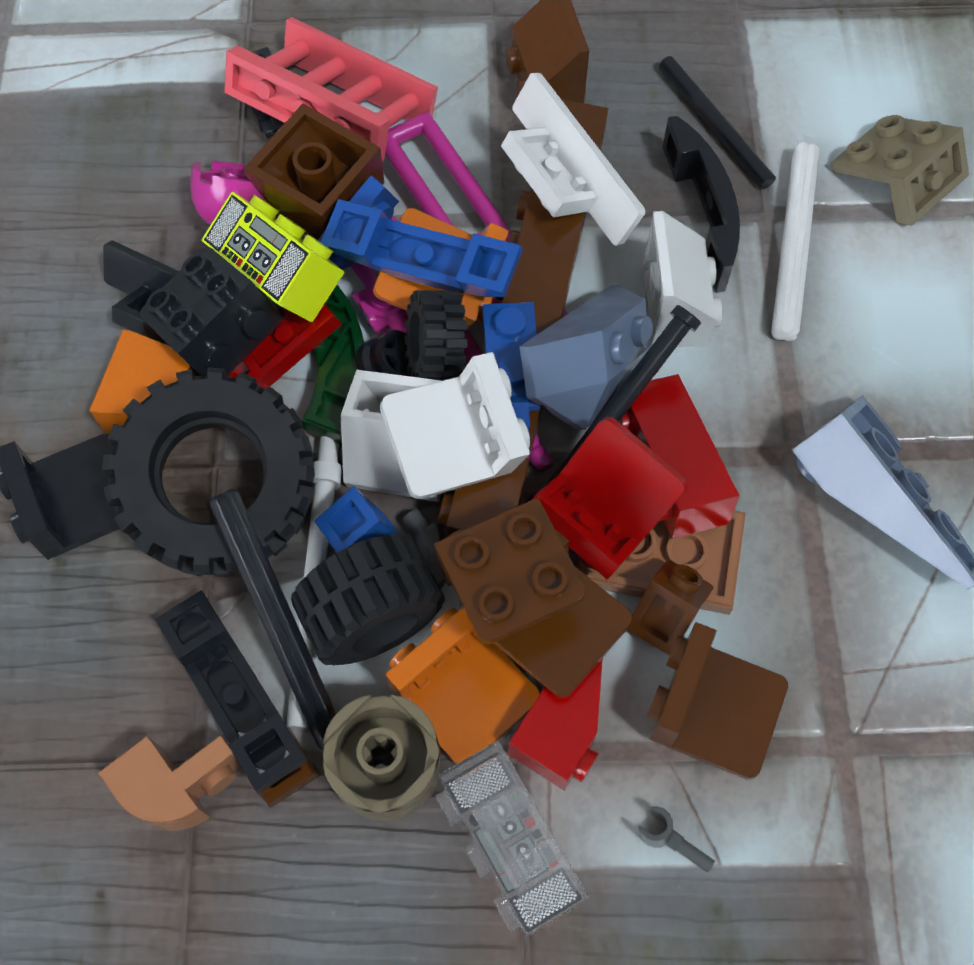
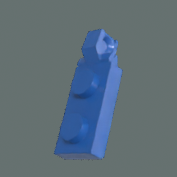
(504, 330)

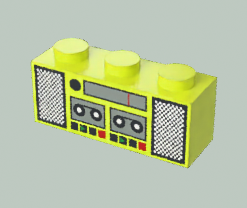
(274, 255)

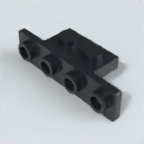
(139, 278)

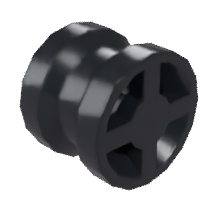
(384, 354)

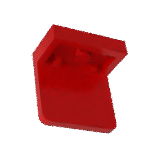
(610, 496)

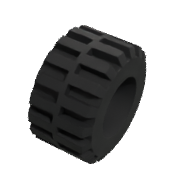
(367, 599)

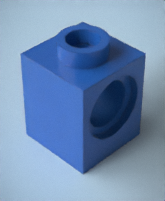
(353, 520)

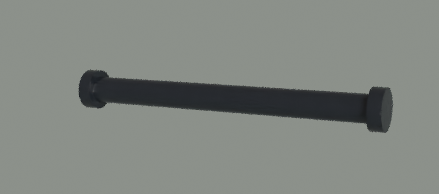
(641, 374)

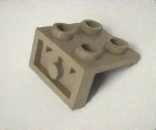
(914, 157)

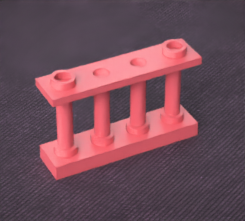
(280, 92)

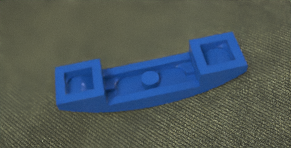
(419, 254)

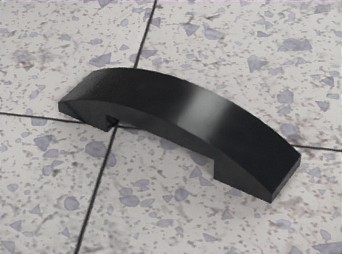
(694, 159)
(231, 692)

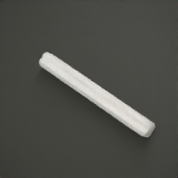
(795, 243)

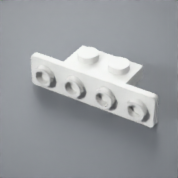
(567, 165)

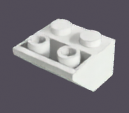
(366, 445)

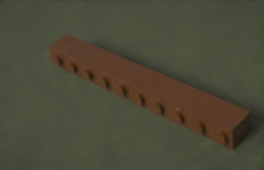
(542, 278)

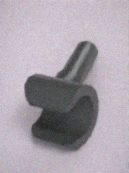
(674, 840)

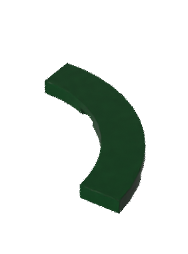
(334, 370)

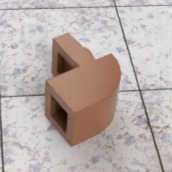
(165, 796)

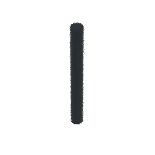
(717, 123)

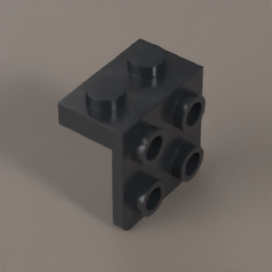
(211, 313)
(58, 497)

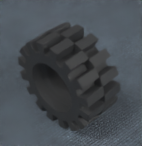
(435, 335)

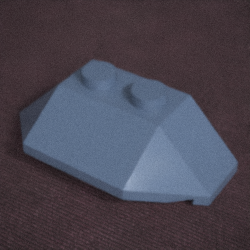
(587, 355)

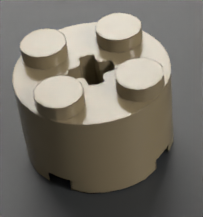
(385, 725)

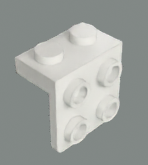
(456, 430)

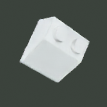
(682, 275)

